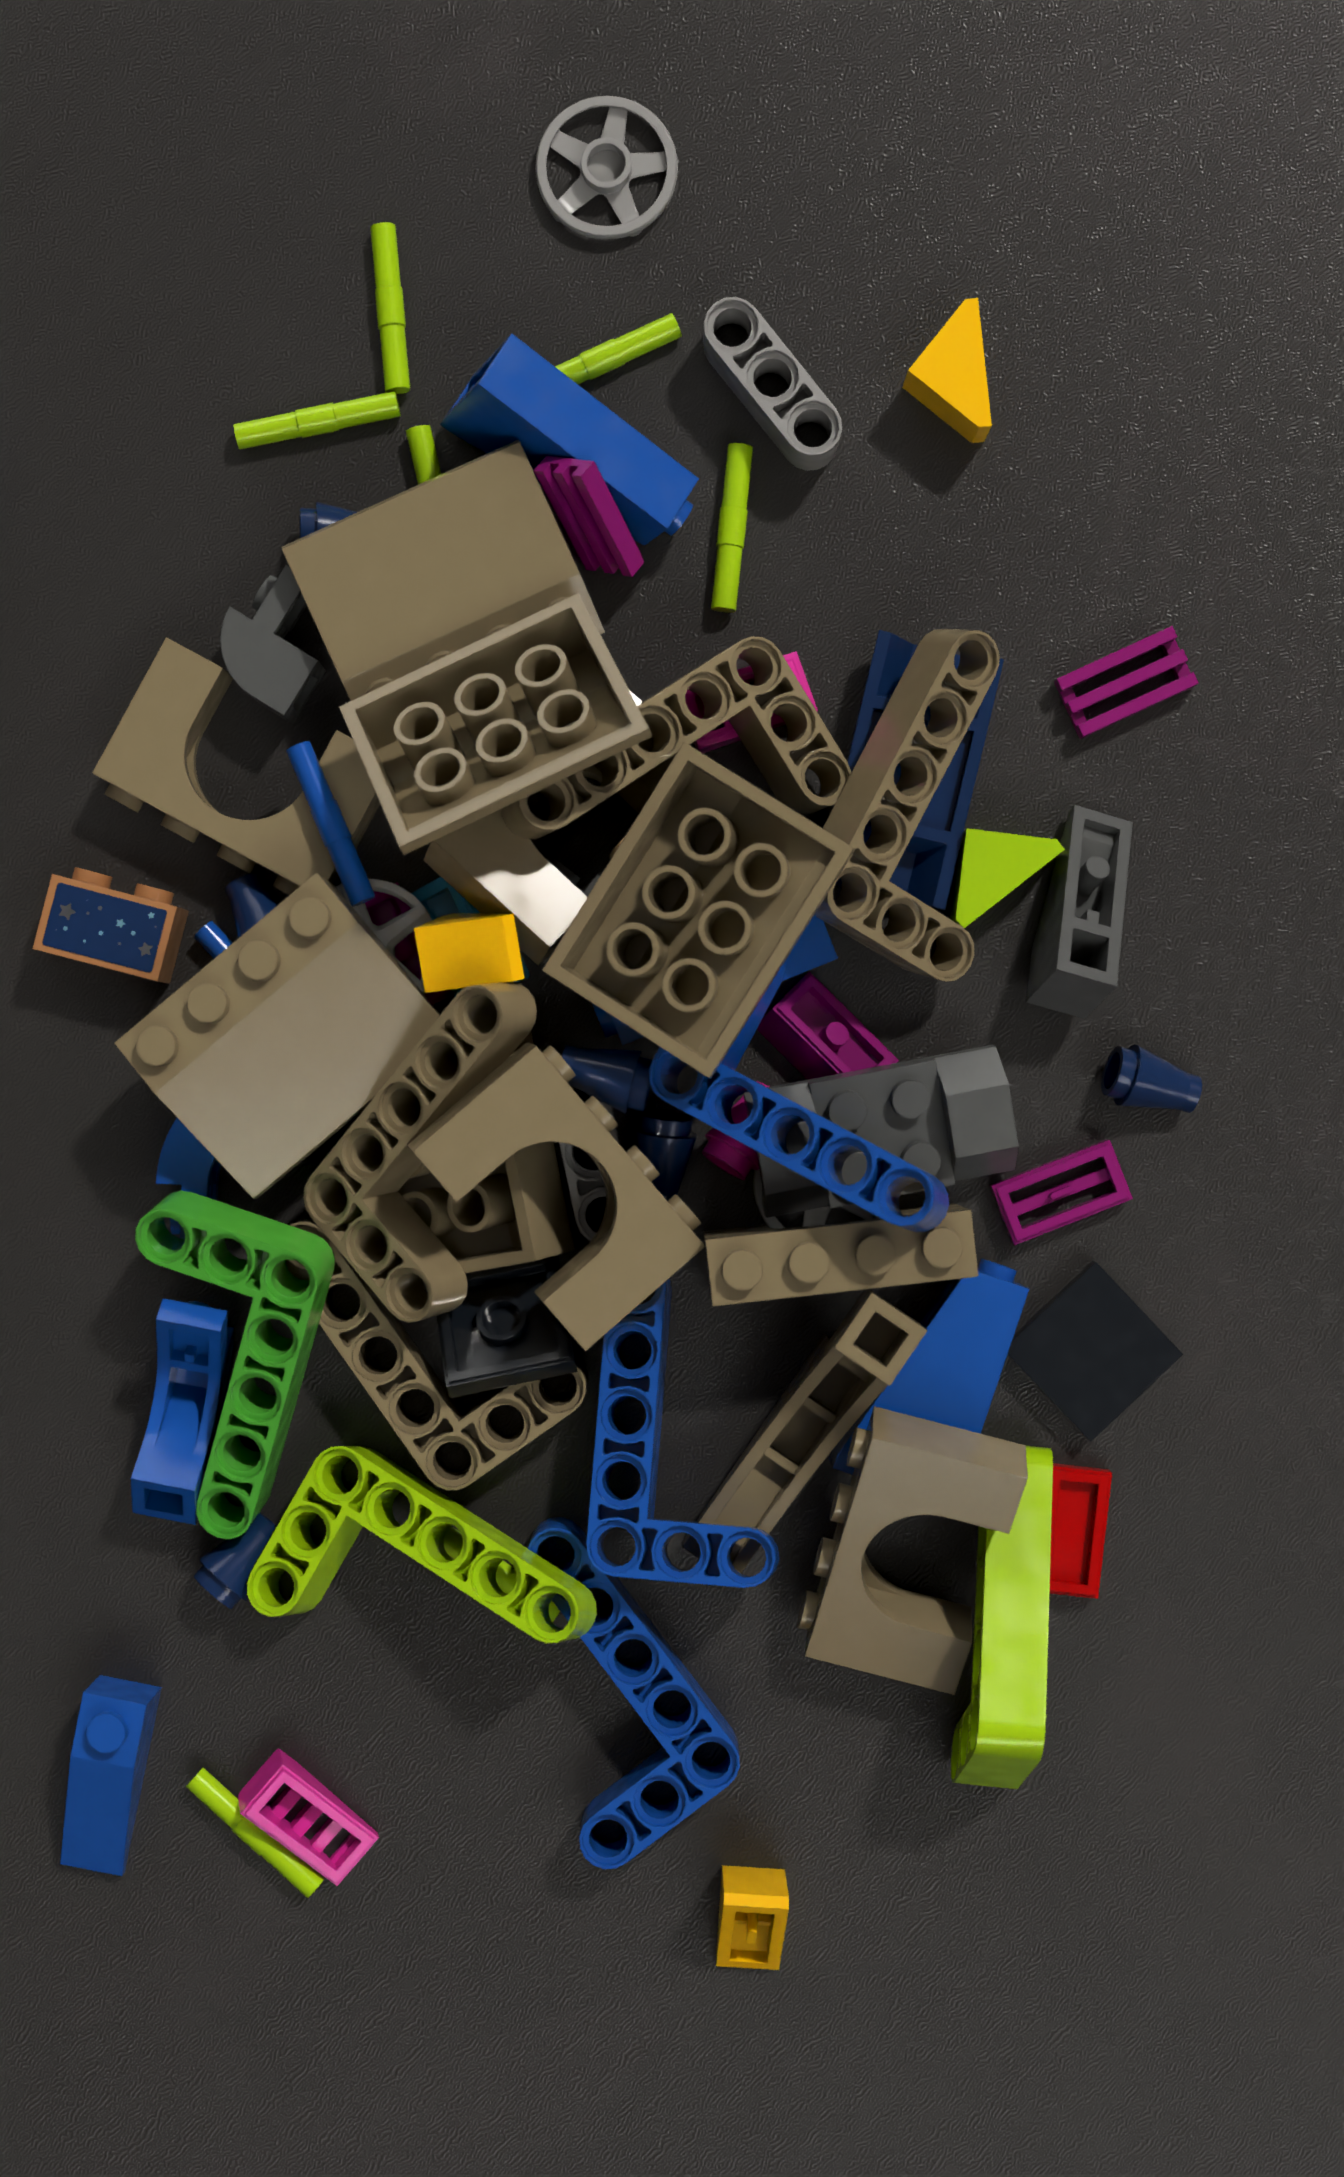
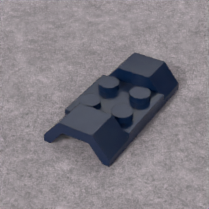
(933, 850)

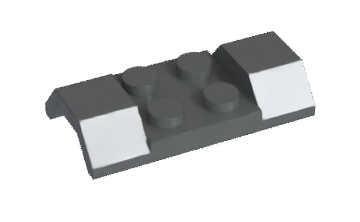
(932, 1111)

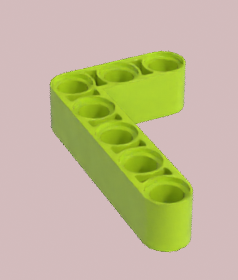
(419, 1538)
(1006, 1721)

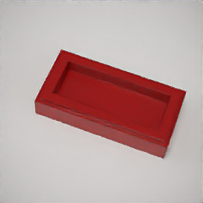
(1078, 1529)

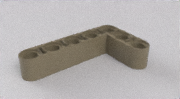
(724, 699)
(897, 810)
(393, 1120)
(414, 1372)

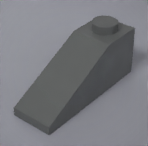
(1082, 916)

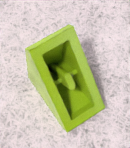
(992, 867)

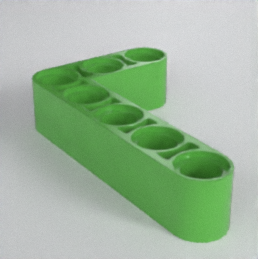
(261, 1351)

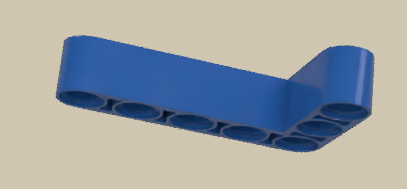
(775, 1115)
(642, 1451)
(641, 1686)

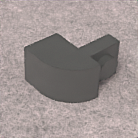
(260, 656)

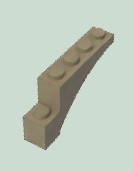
(811, 1419)

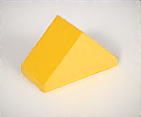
(952, 375)
(468, 950)
(752, 1917)

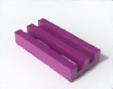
(589, 515)
(1174, 660)
(1010, 1211)

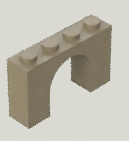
(155, 763)
(511, 876)
(641, 1232)
(834, 1258)
(900, 1472)

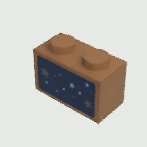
(110, 927)

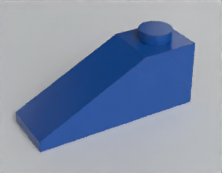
(107, 1773)

